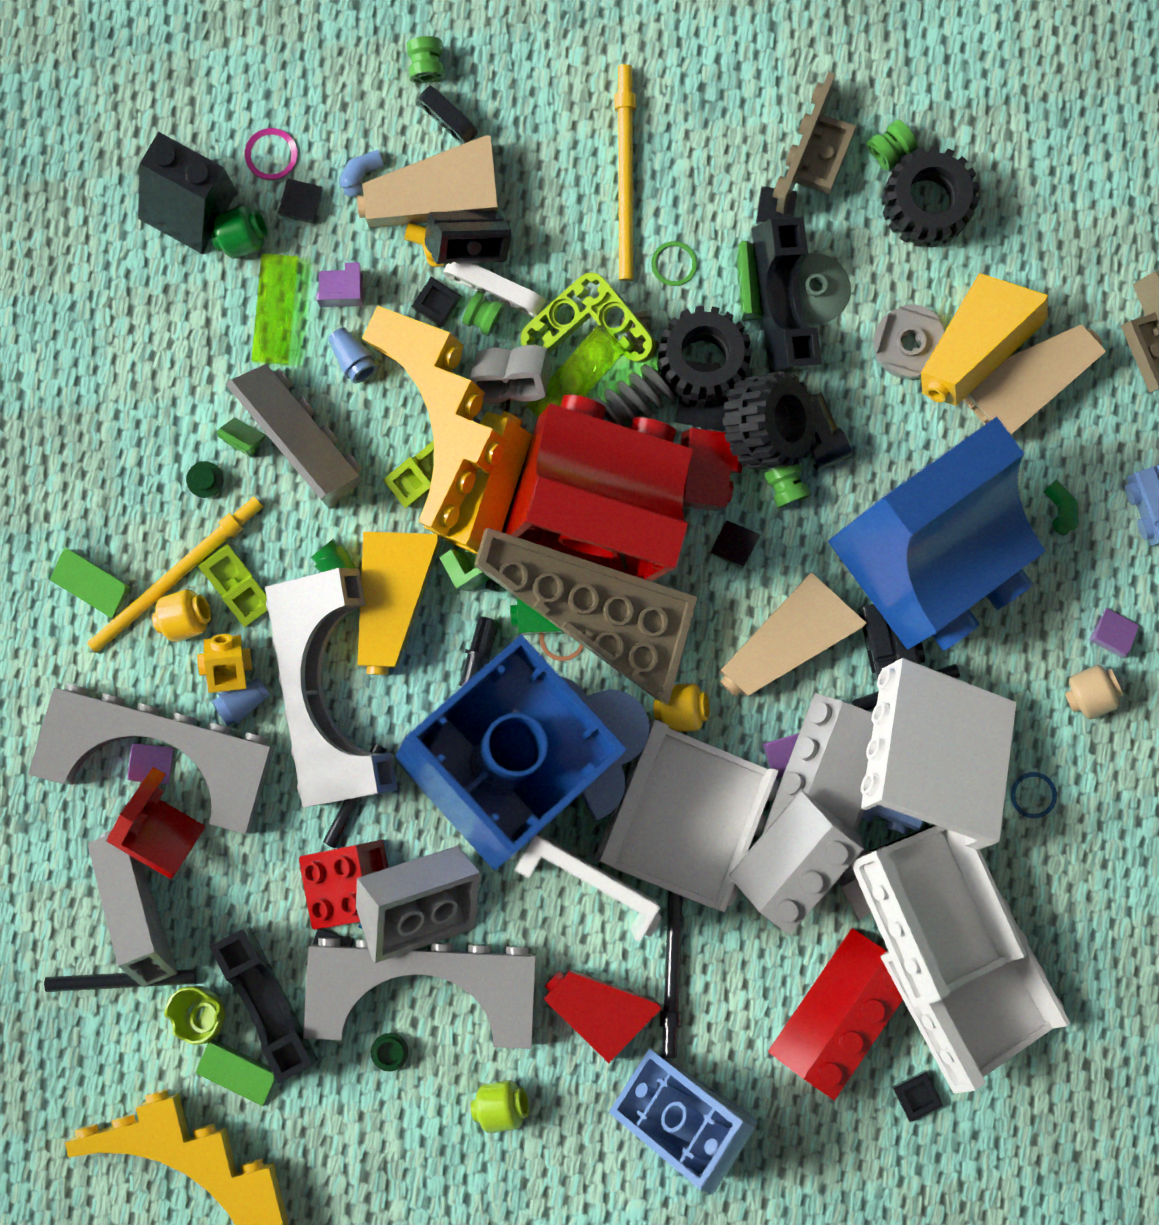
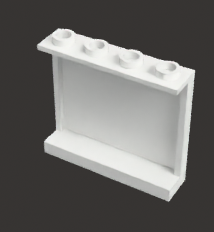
(939, 751)
(687, 817)
(541, 846)
(937, 912)
(986, 1018)

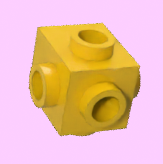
(224, 663)

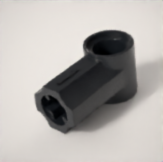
(831, 442)

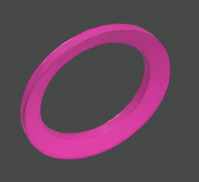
(270, 131)

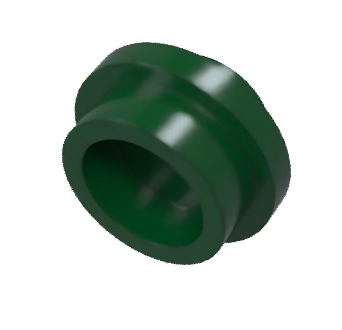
(204, 479)
(389, 1052)

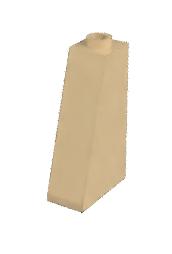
(442, 183)
(1034, 377)
(795, 632)

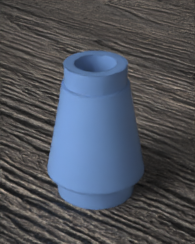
(353, 357)
(237, 704)

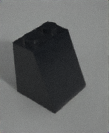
(182, 192)

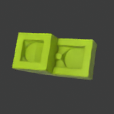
(413, 477)
(235, 584)

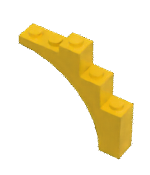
(452, 402)
(207, 1157)

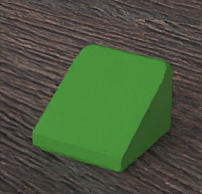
(241, 436)

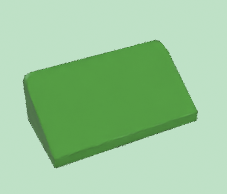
(748, 282)
(89, 582)
(236, 1072)

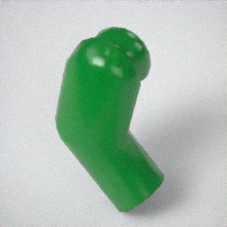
(1067, 508)

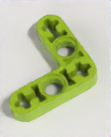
(598, 309)

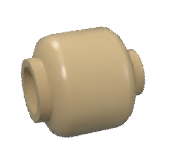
(1094, 692)

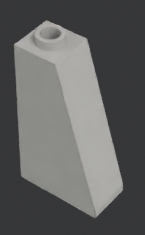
(131, 914)

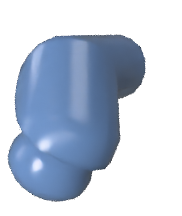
(355, 171)

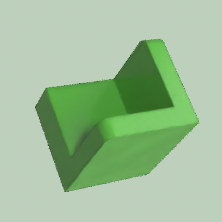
(462, 569)

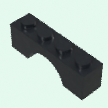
(779, 255)
(257, 985)

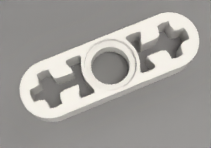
(506, 290)

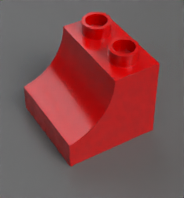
(603, 489)

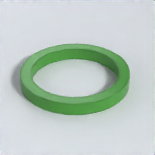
(679, 244)

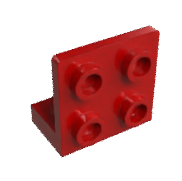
(155, 830)
(332, 881)

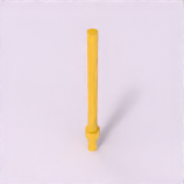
(625, 105)
(229, 526)

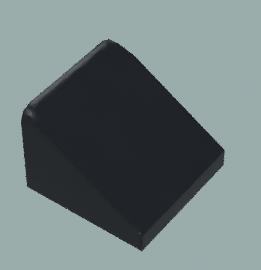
(735, 544)

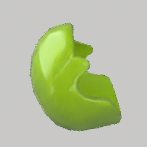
(185, 1024)

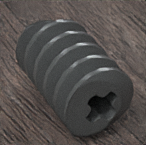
(636, 396)

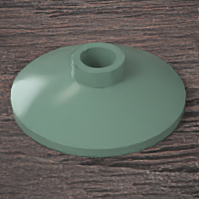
(835, 293)

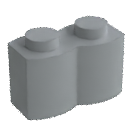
(512, 374)

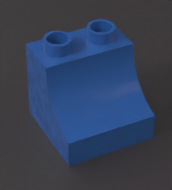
(945, 541)
(508, 752)

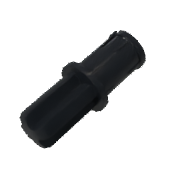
(480, 648)

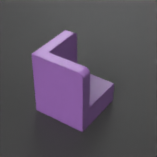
(341, 287)

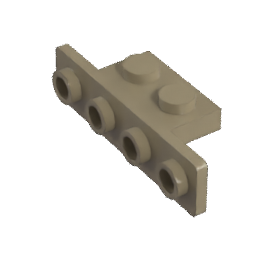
(820, 151)
(1143, 332)

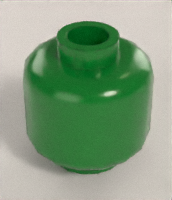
(239, 232)

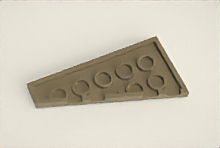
(613, 614)

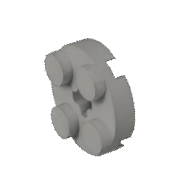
(898, 324)

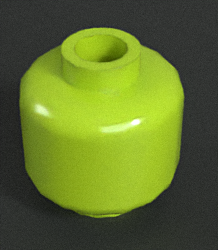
(500, 1106)

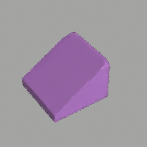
(1114, 633)
(779, 753)
(145, 757)

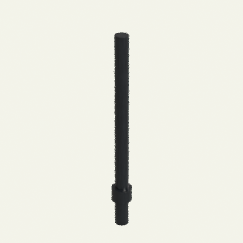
(671, 1017)

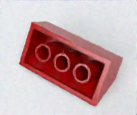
(839, 1016)

